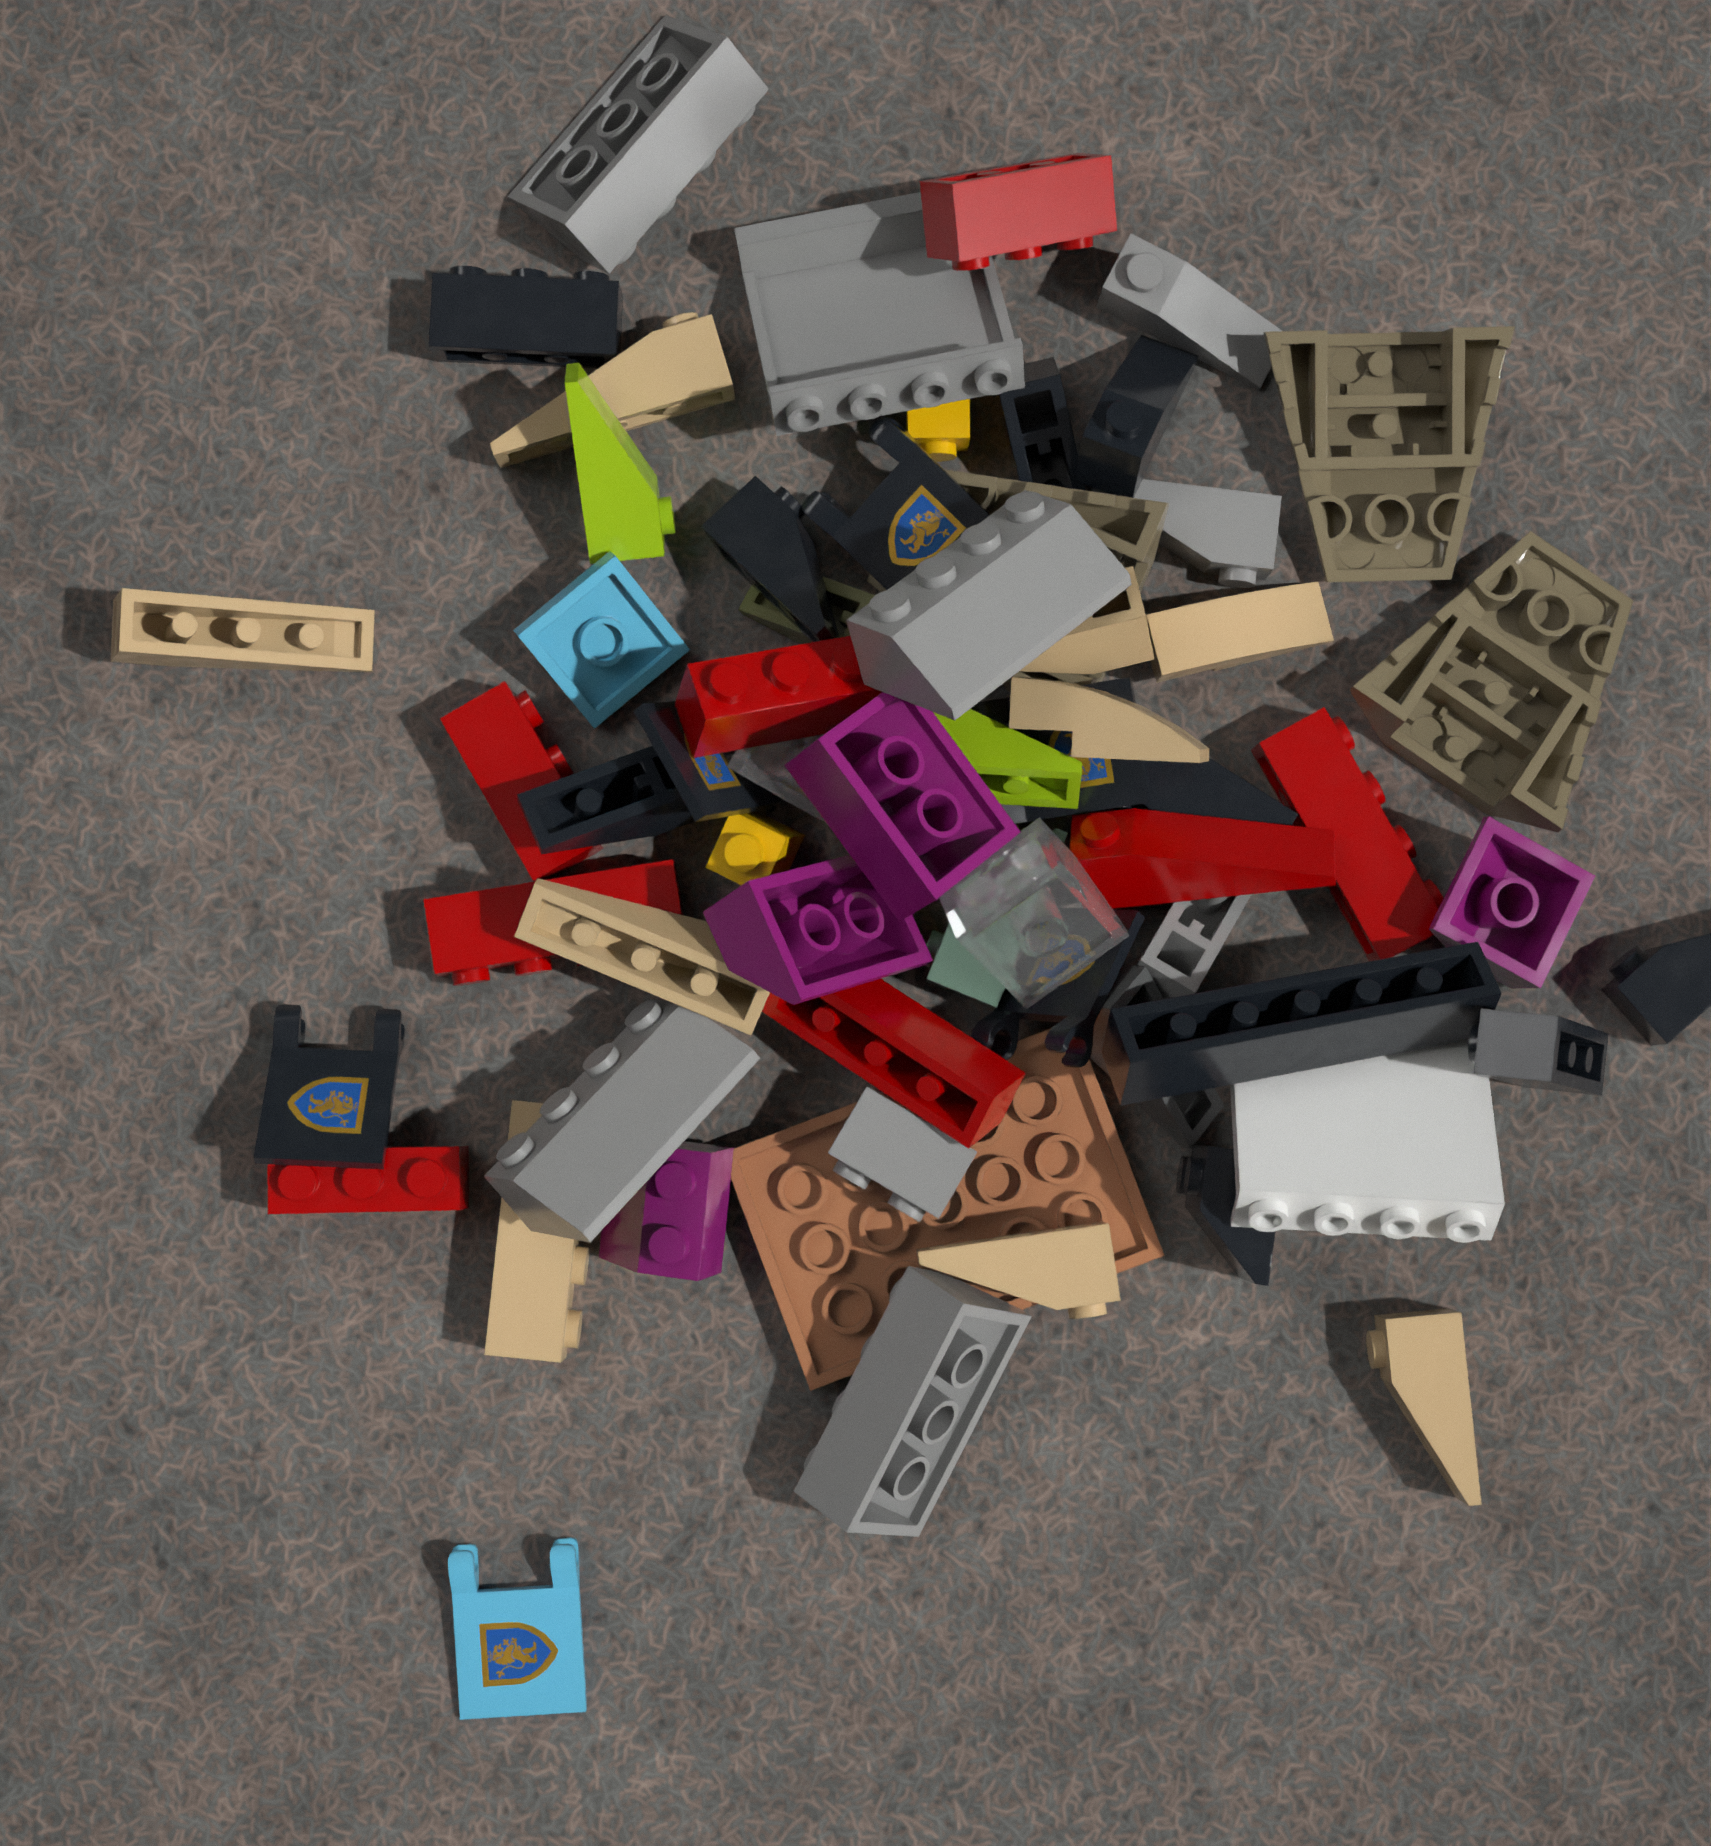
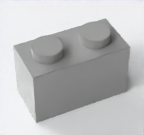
(900, 1154)

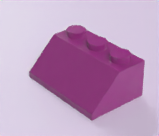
(902, 801)
(813, 932)

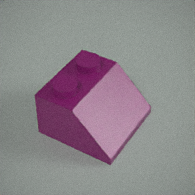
(1513, 903)
(676, 1217)

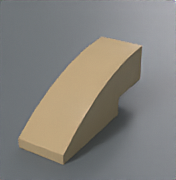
(1237, 630)
(1100, 722)

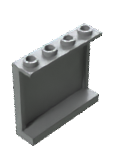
(865, 322)

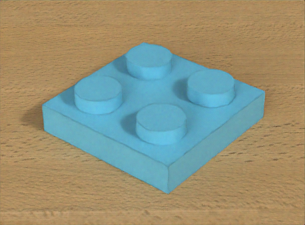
(601, 639)

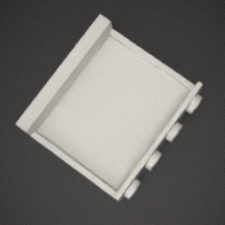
(1370, 1148)

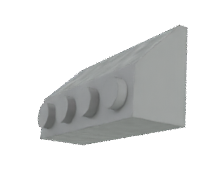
(640, 142)
(985, 605)
(618, 1120)
(910, 1404)

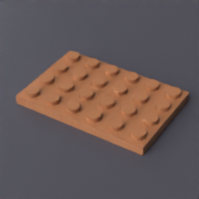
(843, 1247)

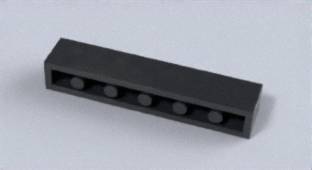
(1297, 1022)

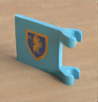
(518, 1644)

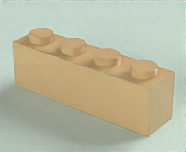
(533, 1280)

